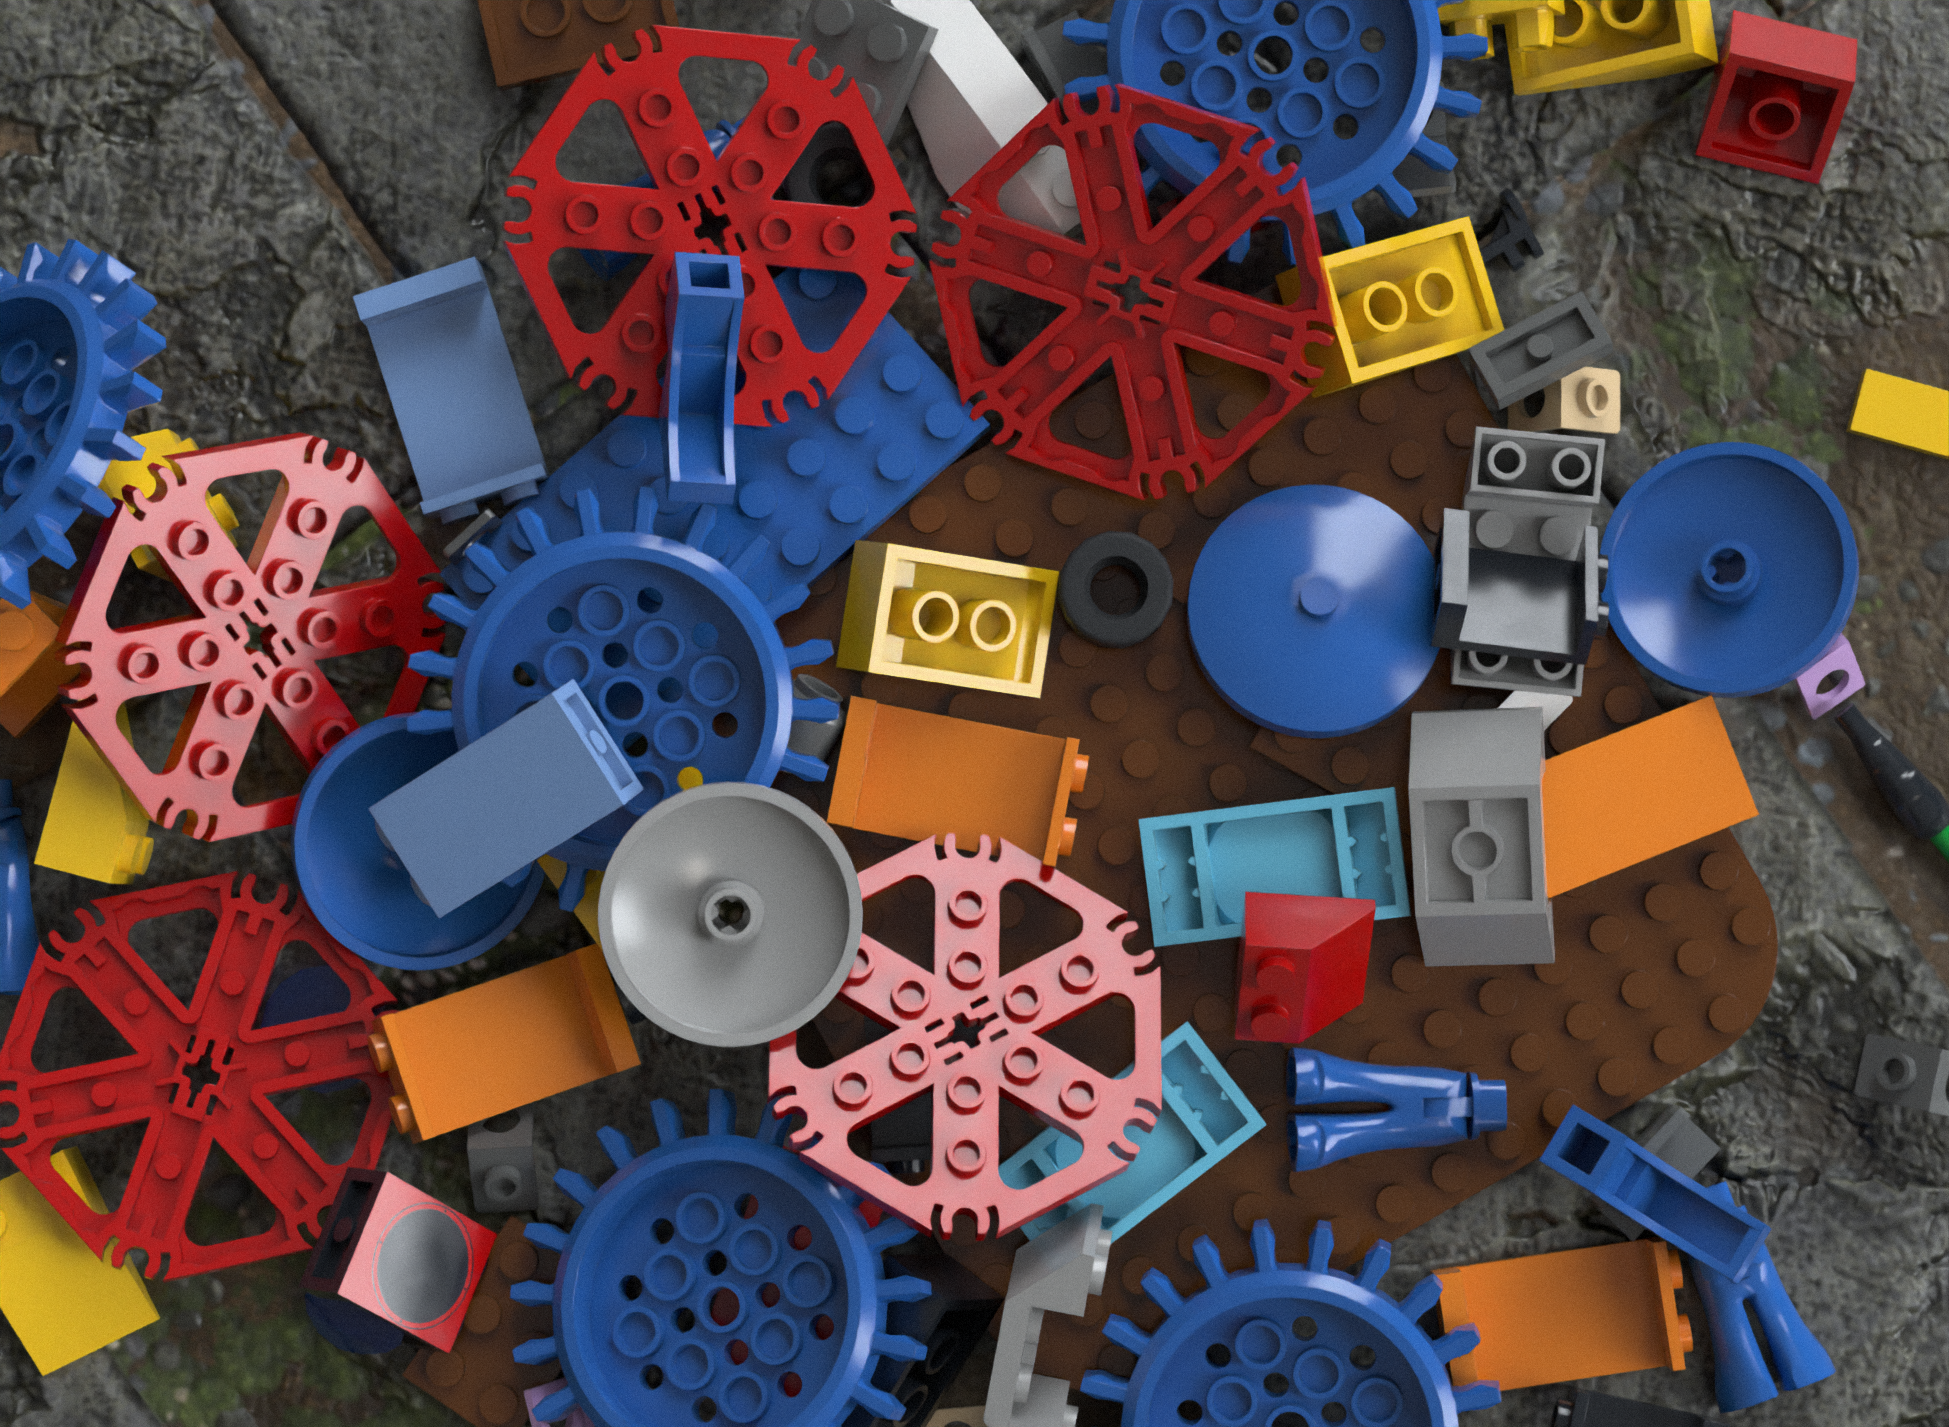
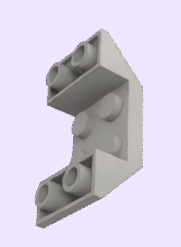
(1529, 499)
(1480, 837)
(1051, 1275)

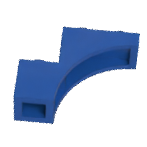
(699, 378)
(1654, 1194)

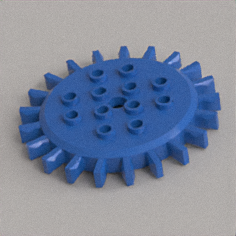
(1381, 91)
(64, 397)
(600, 587)
(699, 1187)
(1254, 1319)

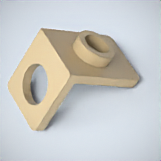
(1579, 402)

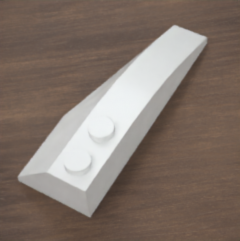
(973, 104)

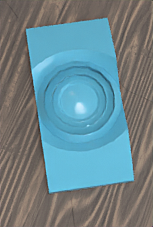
(1304, 846)
(1198, 1126)

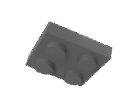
(872, 44)

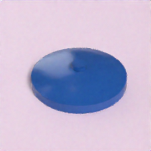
(1729, 569)
(1313, 611)
(361, 885)

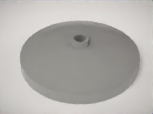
(718, 976)

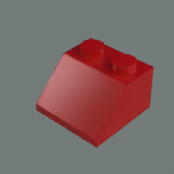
(1777, 97)
(1299, 964)

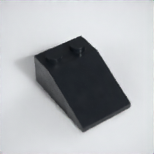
(945, 1322)

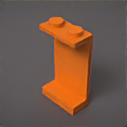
(28, 662)
(943, 775)
(1640, 794)
(502, 1044)
(1567, 1314)

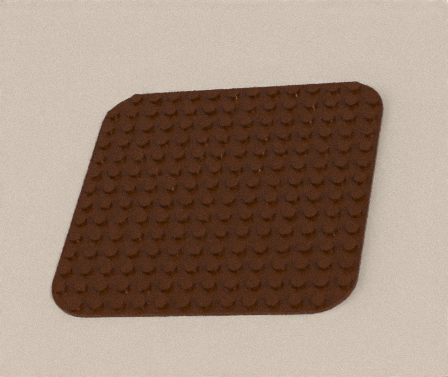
(1648, 960)

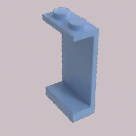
(454, 390)
(505, 799)

